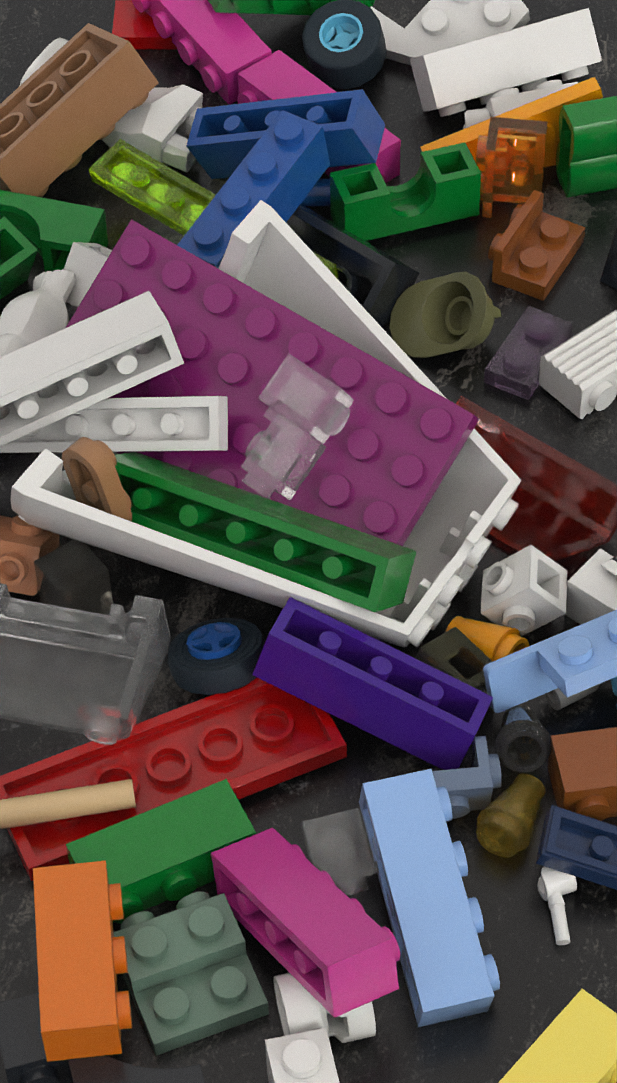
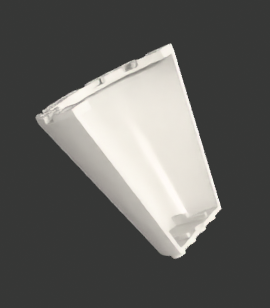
(447, 535)

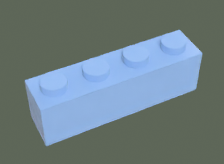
(427, 897)

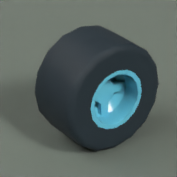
(344, 44)

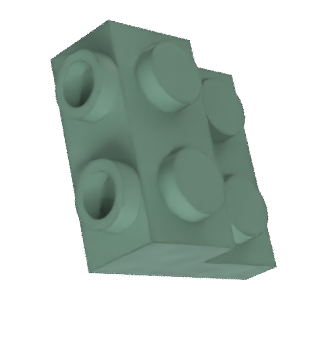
(190, 972)

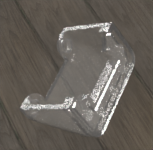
(80, 666)

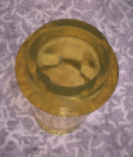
(510, 818)

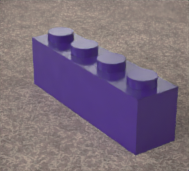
(371, 685)

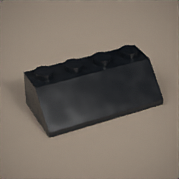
(363, 269)

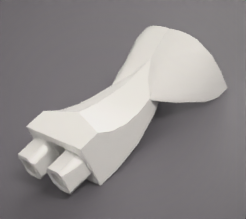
(157, 126)

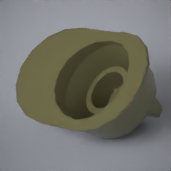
(443, 315)

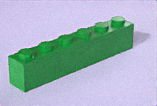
(266, 533)

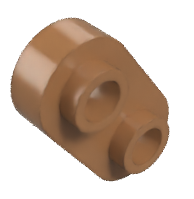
(95, 478)

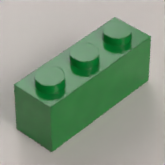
(166, 848)

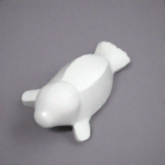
(37, 311)

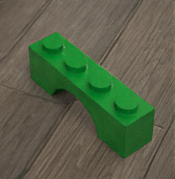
(53, 225)

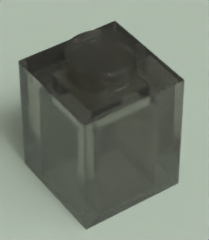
(74, 579)

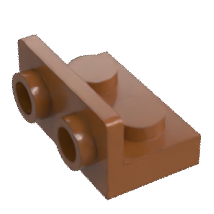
(534, 249)

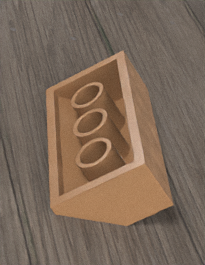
(68, 108)

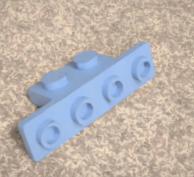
(564, 661)

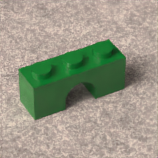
(439, 193)

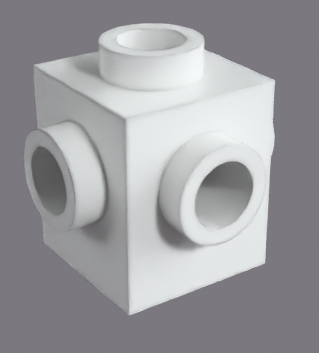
(524, 591)

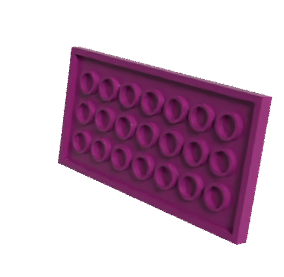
(233, 341)

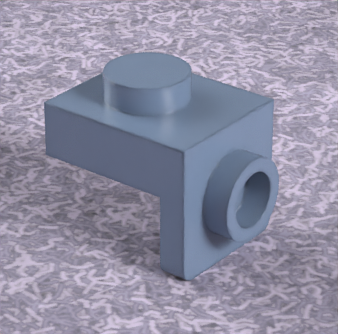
(473, 786)

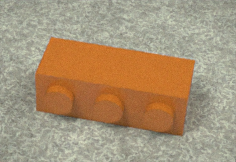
(80, 961)

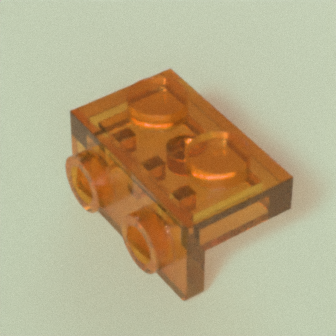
(512, 161)

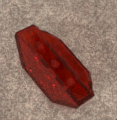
(559, 500)

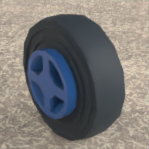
(215, 655)

